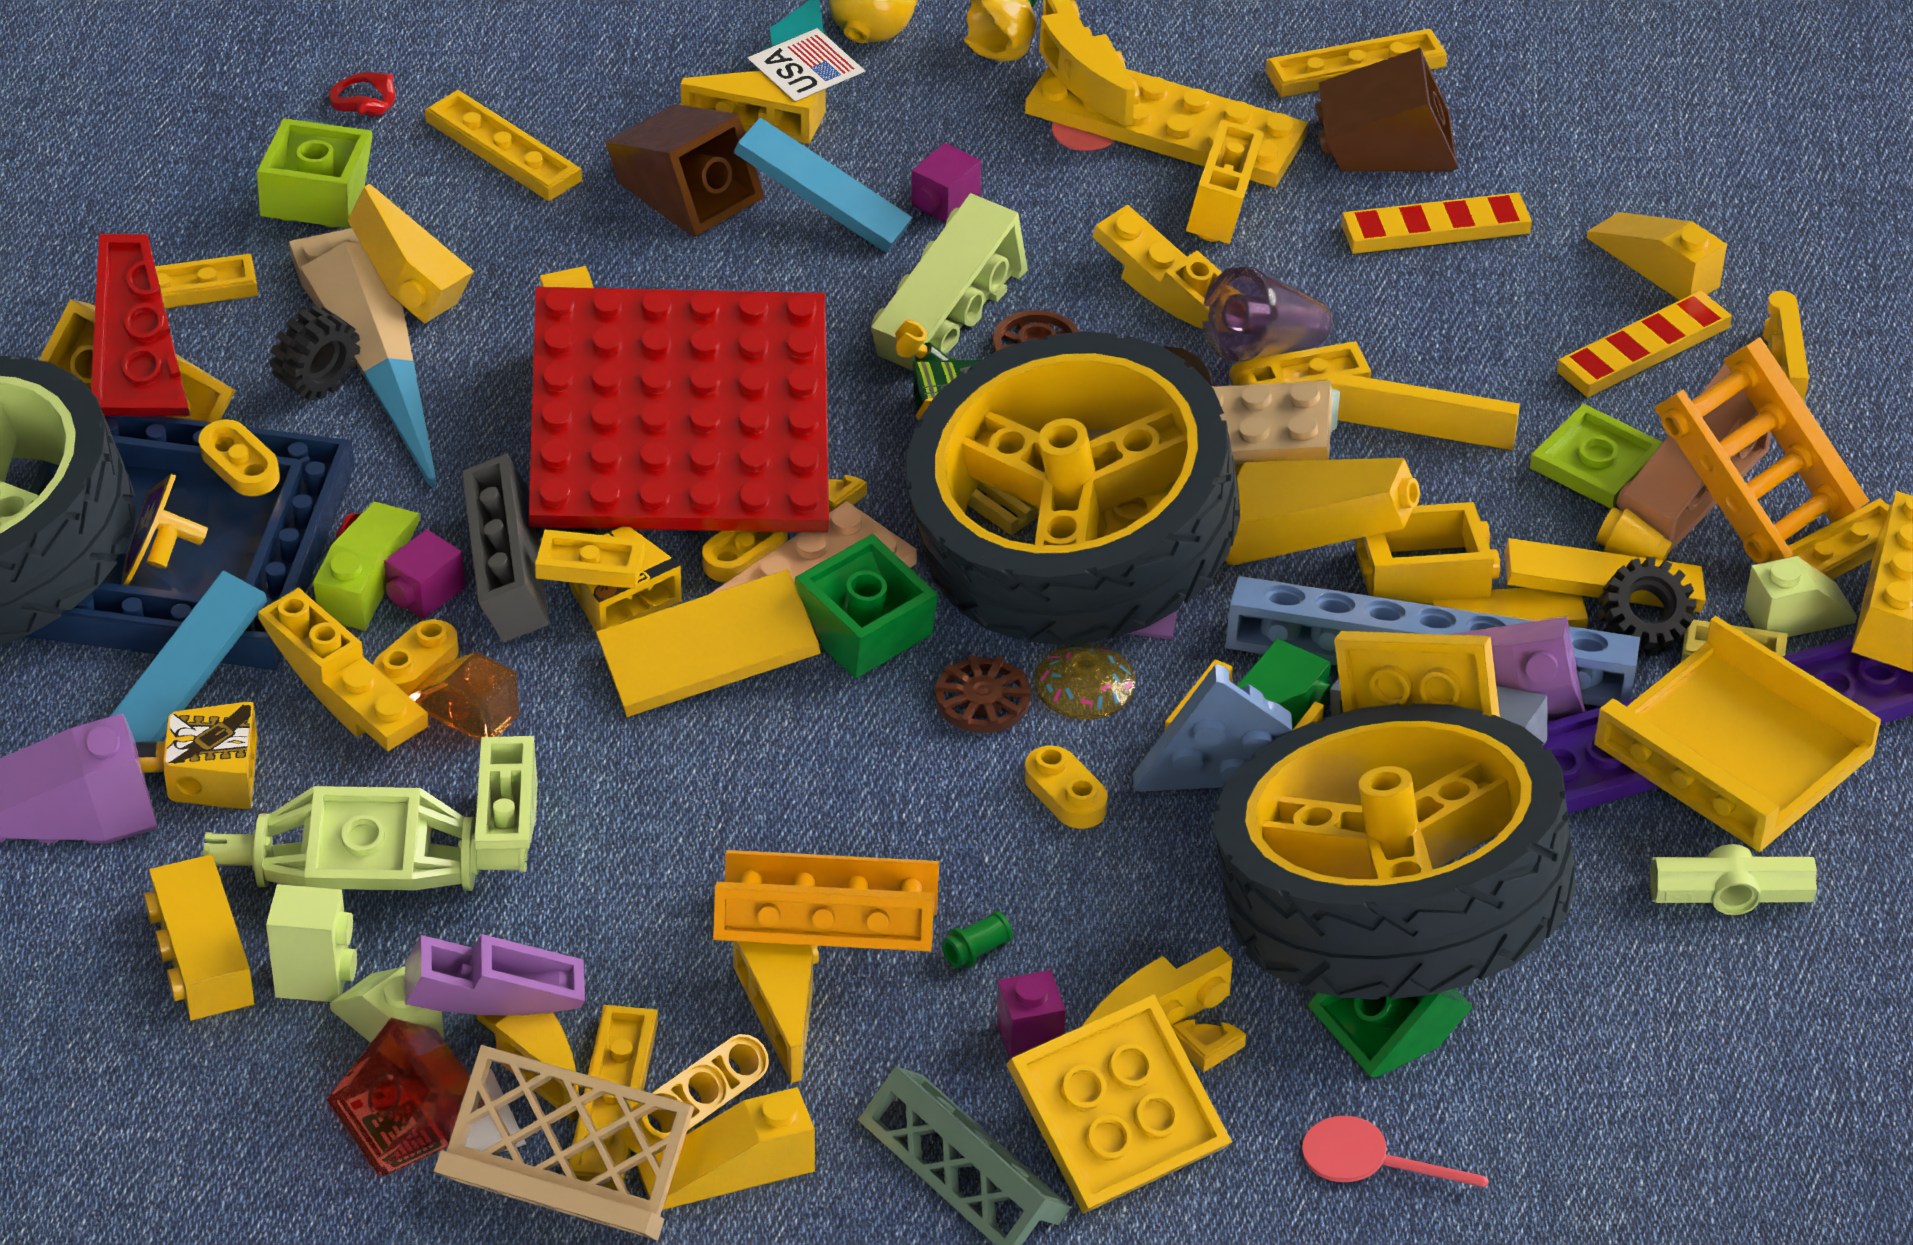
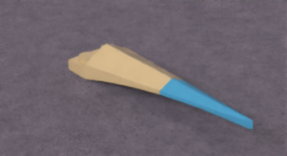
(344, 281)

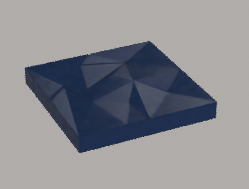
(259, 539)

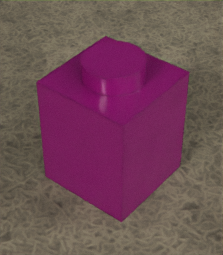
(945, 181)
(424, 574)
(1029, 1011)

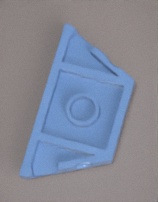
(1211, 736)

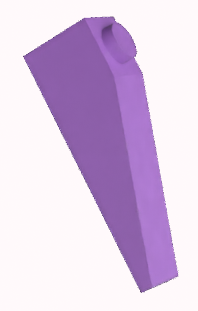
(1537, 660)
(76, 787)

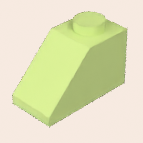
(1795, 598)
(379, 998)

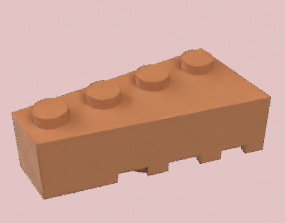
(1668, 488)

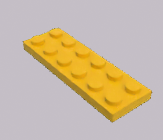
(1175, 122)

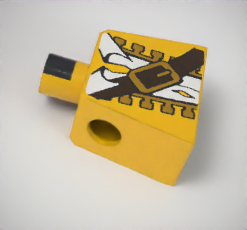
(207, 755)

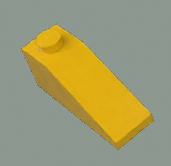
(753, 97)
(1224, 182)
(1665, 251)
(408, 258)
(781, 991)
(741, 1149)

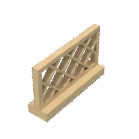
(551, 1189)

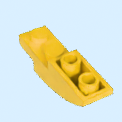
(1086, 62)
(1157, 266)
(337, 673)
(1179, 991)

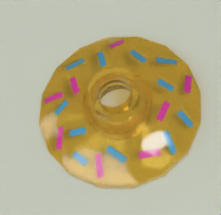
(1085, 681)

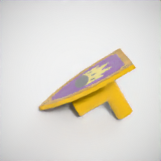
(169, 528)

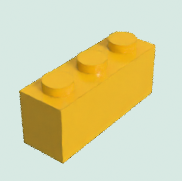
(198, 938)

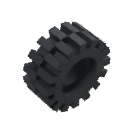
(315, 353)
(1661, 583)

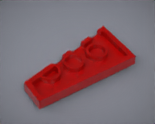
(132, 342)

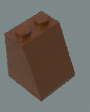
(1387, 118)
(687, 166)

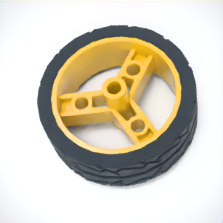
(1023, 430)
(1341, 842)

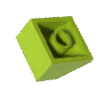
(313, 173)

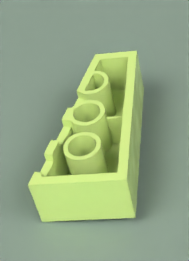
(954, 277)

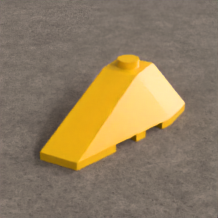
(72, 350)

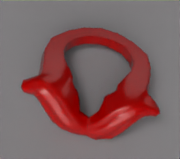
(363, 104)

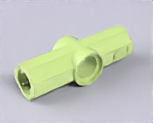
(1732, 879)

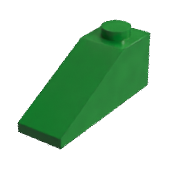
(1291, 678)

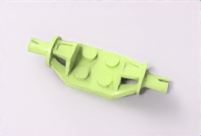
(363, 842)

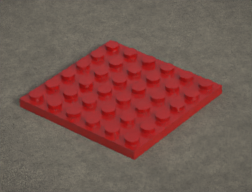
(679, 410)

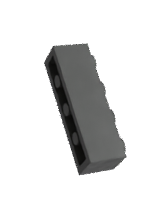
(504, 548)

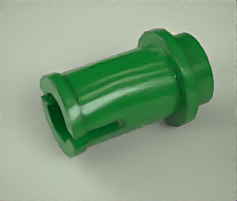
(967, 944)

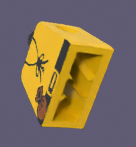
(656, 588)

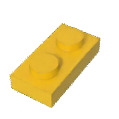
(590, 559)

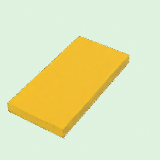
(708, 642)

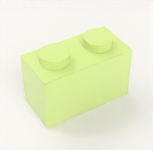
(310, 943)

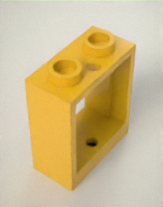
(1431, 576)

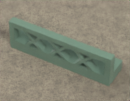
(971, 1141)

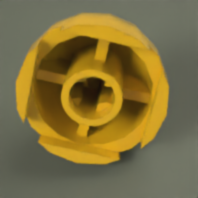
(871, 19)

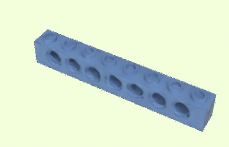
(1315, 616)

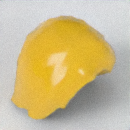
(1000, 28)

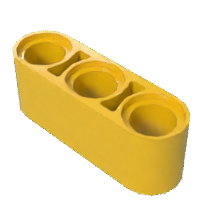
(712, 1080)

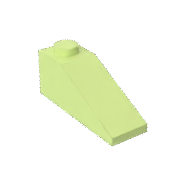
(506, 793)

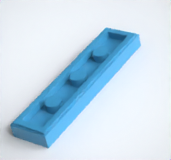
(823, 185)
(190, 656)

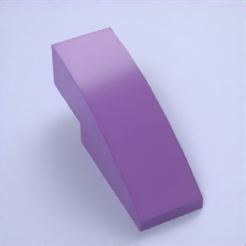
(492, 978)

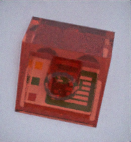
(402, 1096)

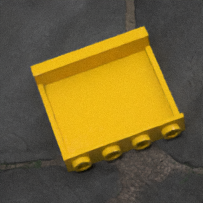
(1740, 736)

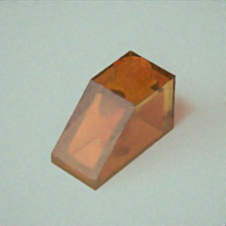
(471, 695)

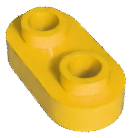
(246, 465)
(735, 551)
(418, 653)
(1058, 783)

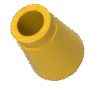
(1630, 535)

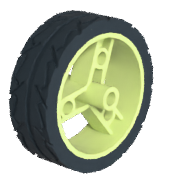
(67, 538)

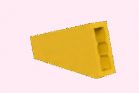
(1318, 504)

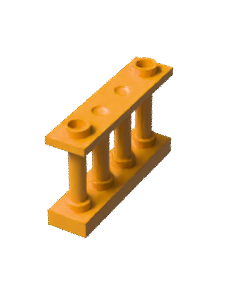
(1795, 430)
(826, 900)

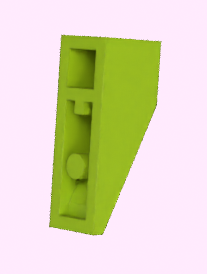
(354, 567)

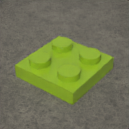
(1594, 455)

